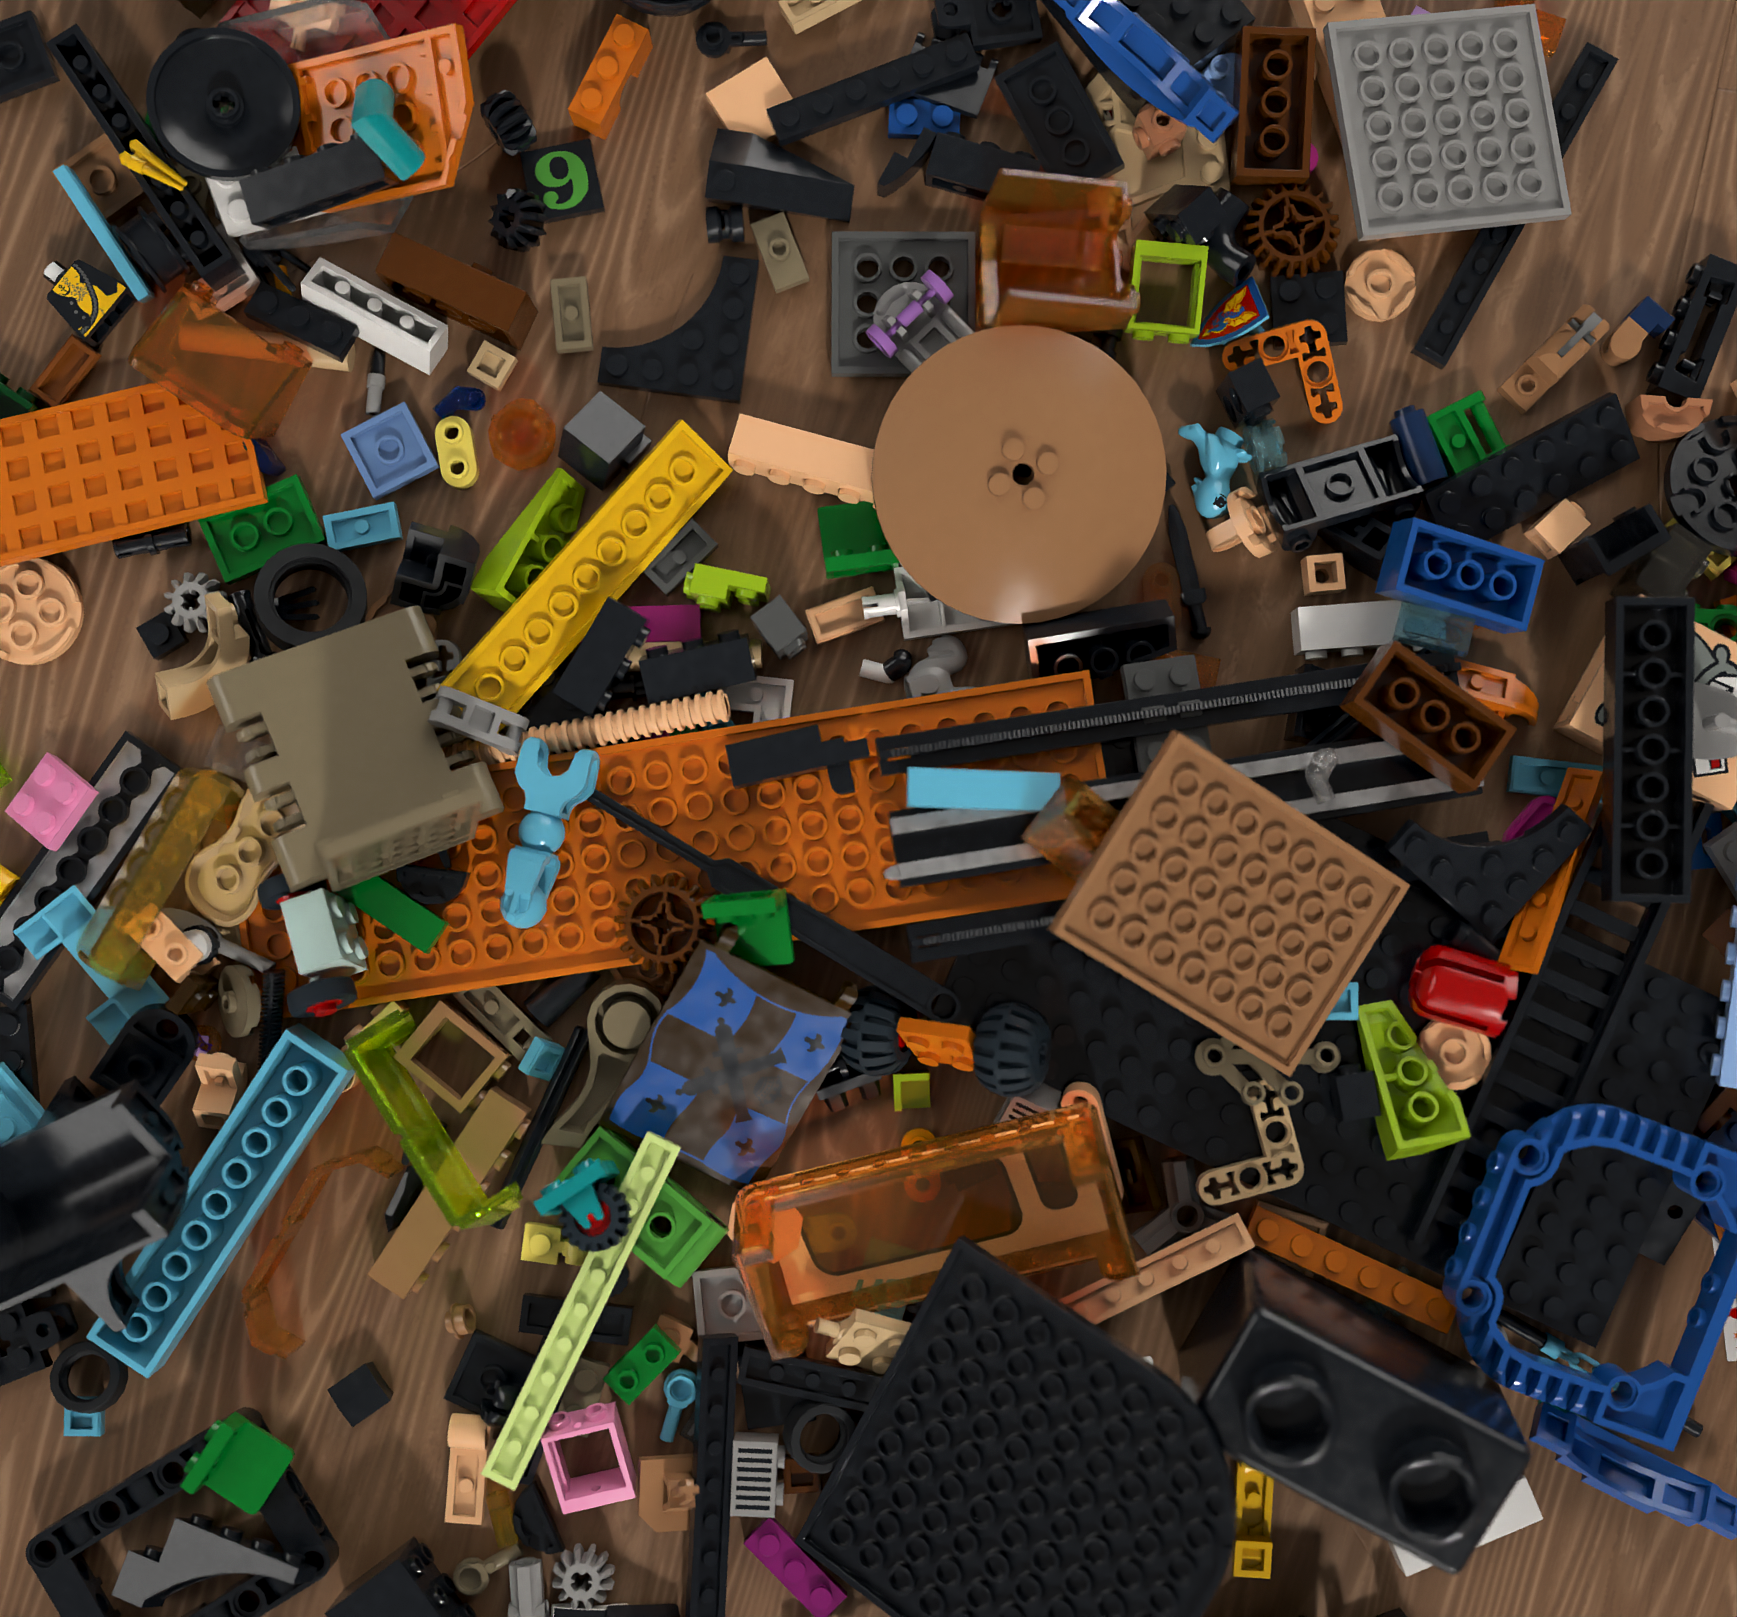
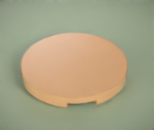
(38, 611)

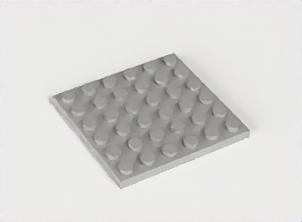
(1446, 121)

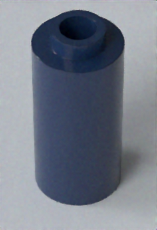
(1418, 446)

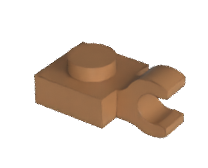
(681, 1334)

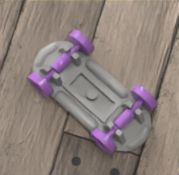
(916, 321)

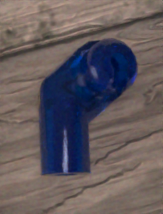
(460, 399)

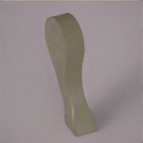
(616, 1030)

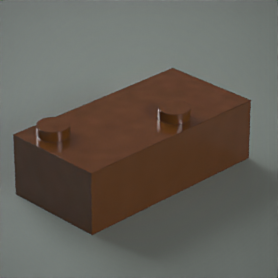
(1274, 105)
(457, 290)
(1428, 717)

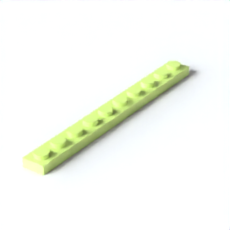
(578, 1318)

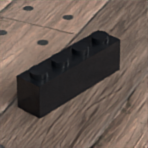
(314, 182)

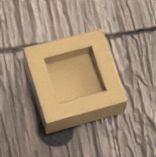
(492, 365)

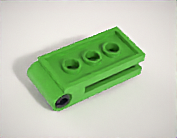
(694, 1227)

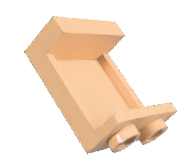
(175, 950)

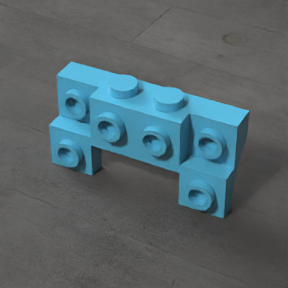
(65, 922)

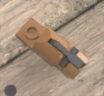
(1553, 358)

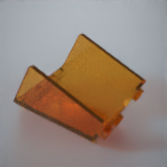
(1044, 294)

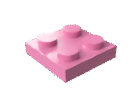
(51, 802)

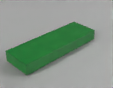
(397, 911)

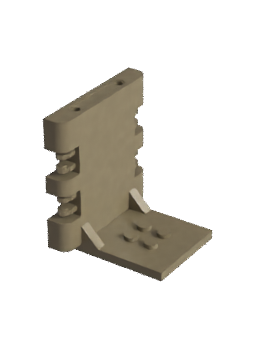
(355, 752)

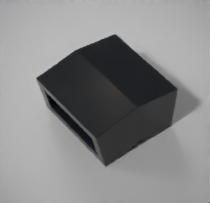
(361, 1393)

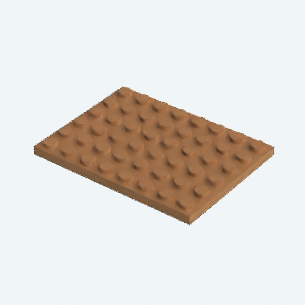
(1229, 904)

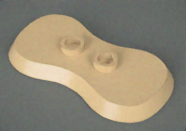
(228, 871)

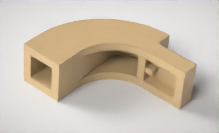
(184, 688)

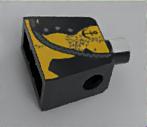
(88, 299)

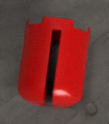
(1462, 989)

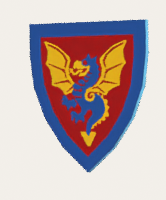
(1233, 316)

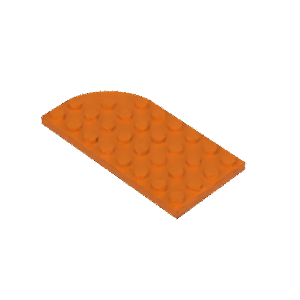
(116, 471)

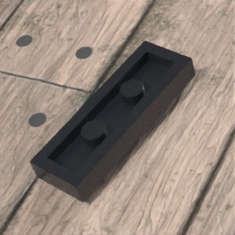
(301, 321)
(541, 1311)

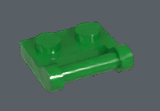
(1456, 437)

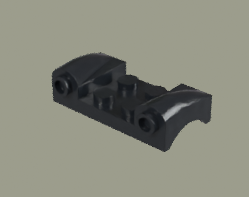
(1336, 490)

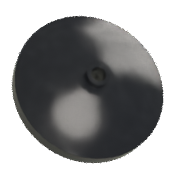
(215, 71)

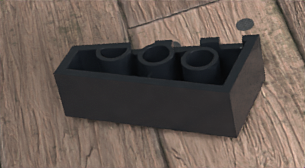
(1099, 640)

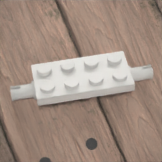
(917, 614)

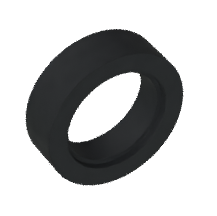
(307, 557)

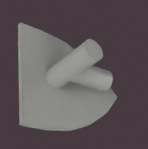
(1714, 723)

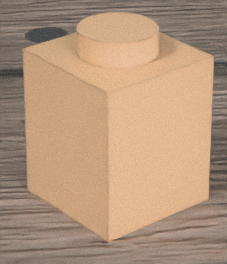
(1558, 528)

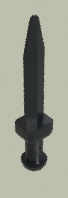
(1192, 595)

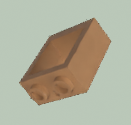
(426, 1031)

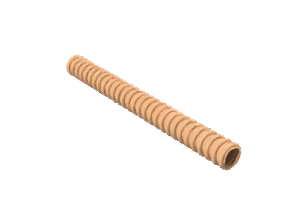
(610, 727)

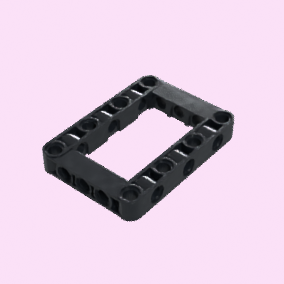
(79, 1593)

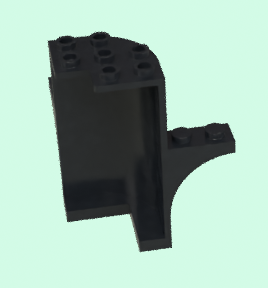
(86, 1194)

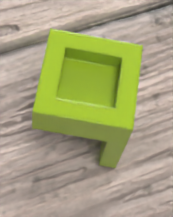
(911, 1089)

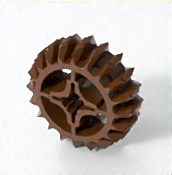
(1317, 220)
(667, 907)

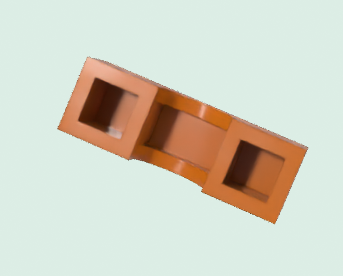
(618, 57)

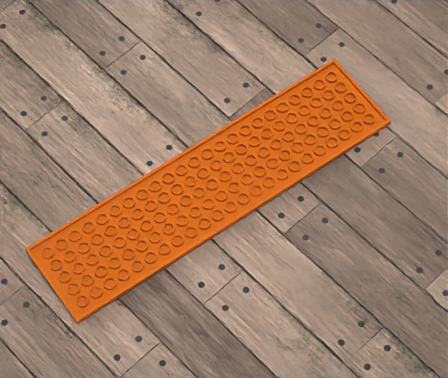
(785, 830)

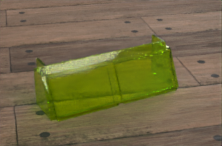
(423, 1135)

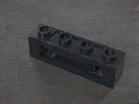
(1690, 376)

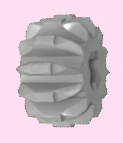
(182, 603)
(587, 1588)

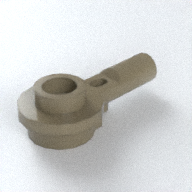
(473, 1574)

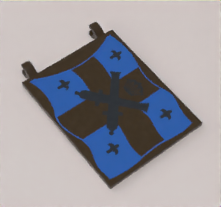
(730, 1063)

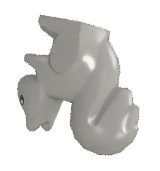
(933, 673)

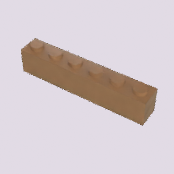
(425, 1229)

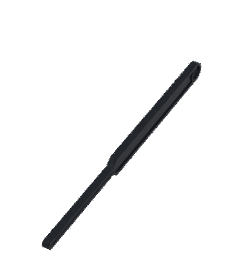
(805, 922)

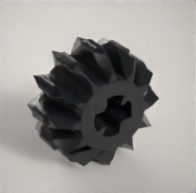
(508, 122)
(518, 220)

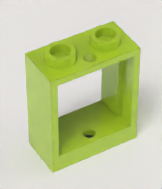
(1173, 254)

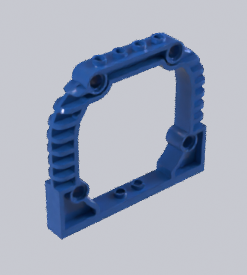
(1650, 1400)

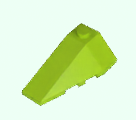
(531, 541)
(1412, 1097)

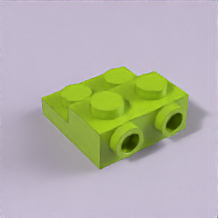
(716, 586)

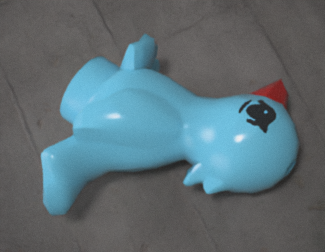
(1219, 459)

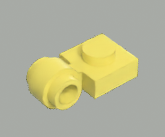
(544, 1244)

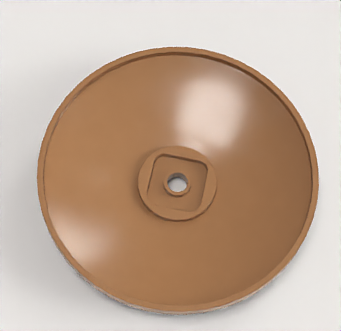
(950, 488)

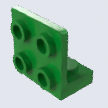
(853, 541)
(761, 924)

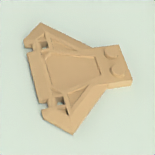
(1194, 163)

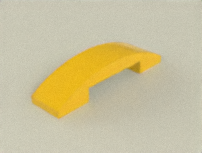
(1254, 1510)

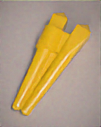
(149, 164)

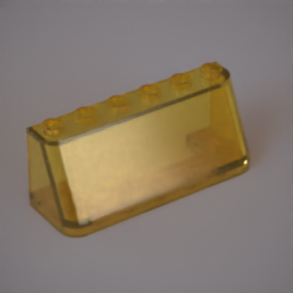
(151, 872)

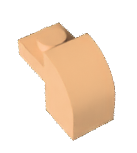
(221, 1088)

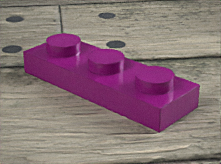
(795, 1568)

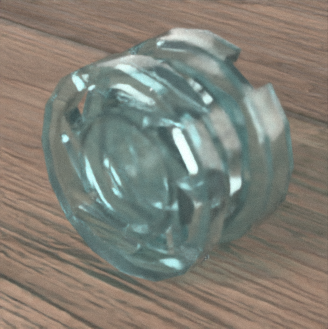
(1265, 446)

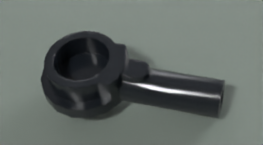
(715, 39)

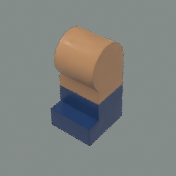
(1627, 337)

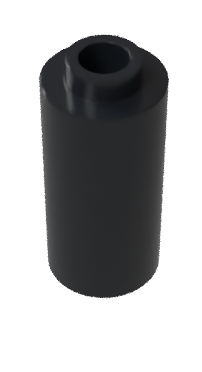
(558, 995)

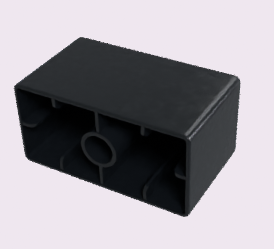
(1353, 1410)

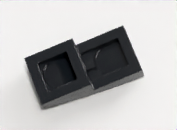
(902, 169)

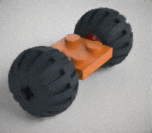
(1006, 1053)

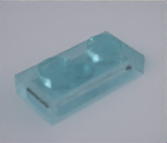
(1433, 629)

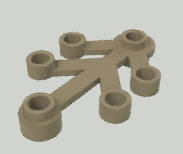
(1231, 1057)

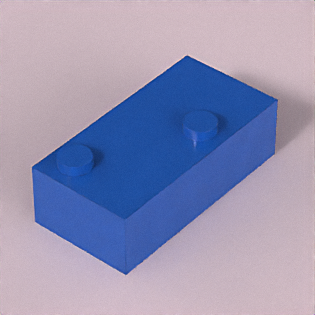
(1459, 575)

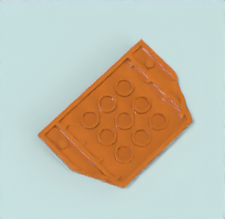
(430, 105)

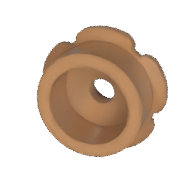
(460, 1320)

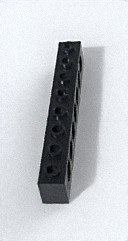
(123, 124)

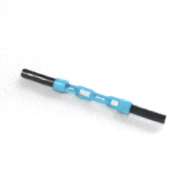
(1556, 1348)

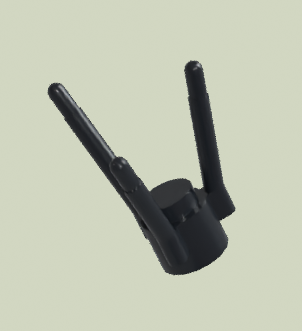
(269, 260)

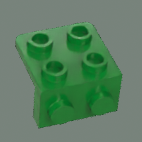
(239, 1463)

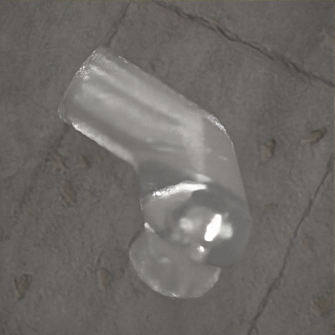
(1318, 772)

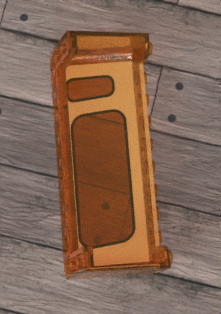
(885, 1222)

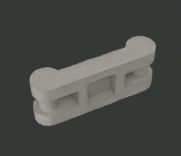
(479, 720)

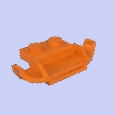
(1498, 691)

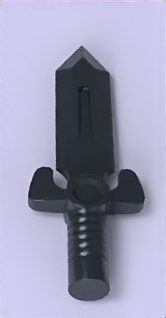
(405, 1194)

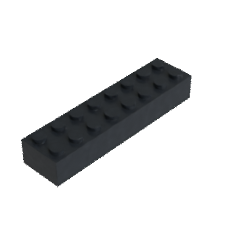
(1648, 749)

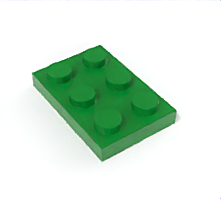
(252, 535)

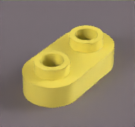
(457, 451)

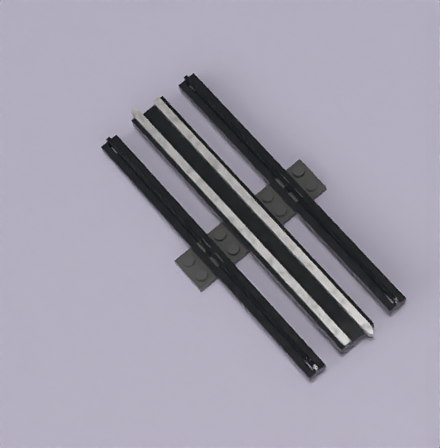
(1159, 698)

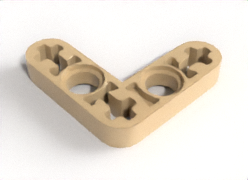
(1272, 1153)

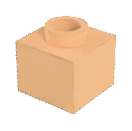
(1331, 566)

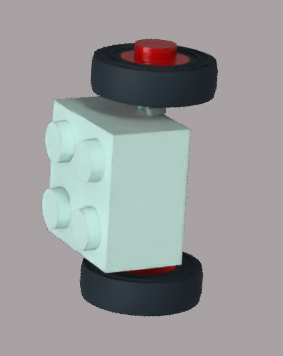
(322, 942)

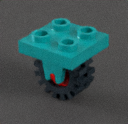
(591, 1210)

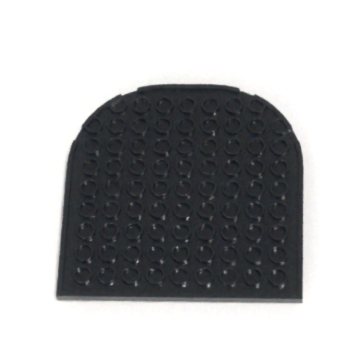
(1024, 1468)

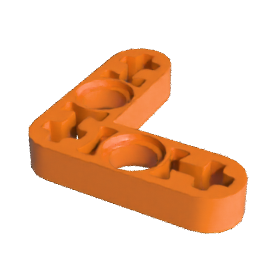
(1294, 349)

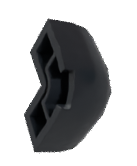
(435, 569)

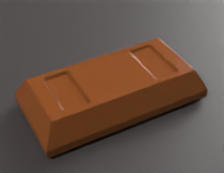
(65, 372)

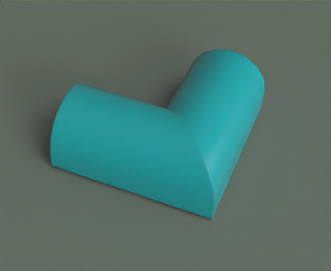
(375, 125)

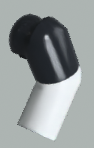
(890, 670)

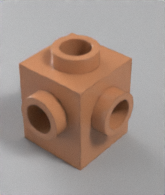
(1157, 139)

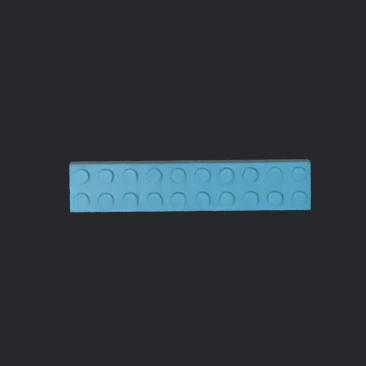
(228, 1195)

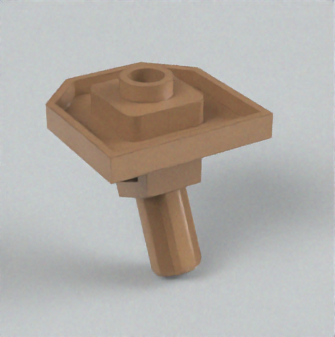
(666, 1491)

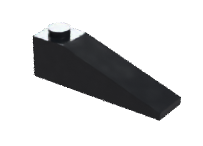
(769, 178)

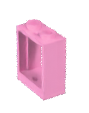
(594, 1488)

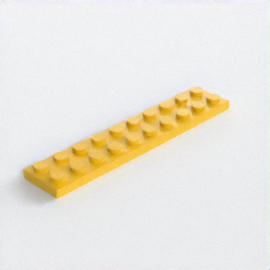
(591, 567)

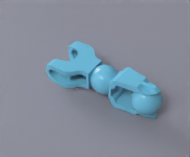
(541, 832)

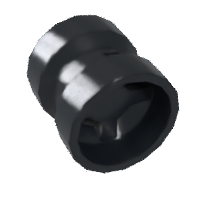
(733, 224)

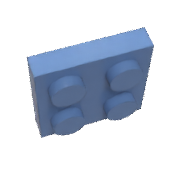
(390, 451)

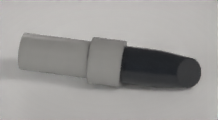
(375, 383)

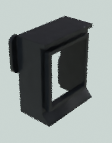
(1615, 545)

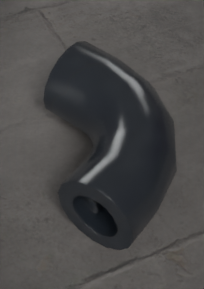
(1224, 253)

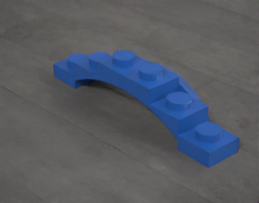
(1150, 64)
(1633, 1473)

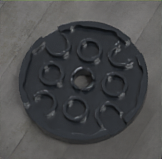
(1700, 486)

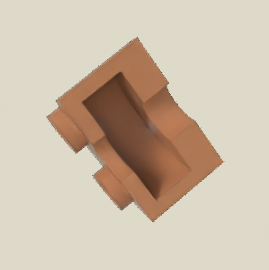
(1659, 422)

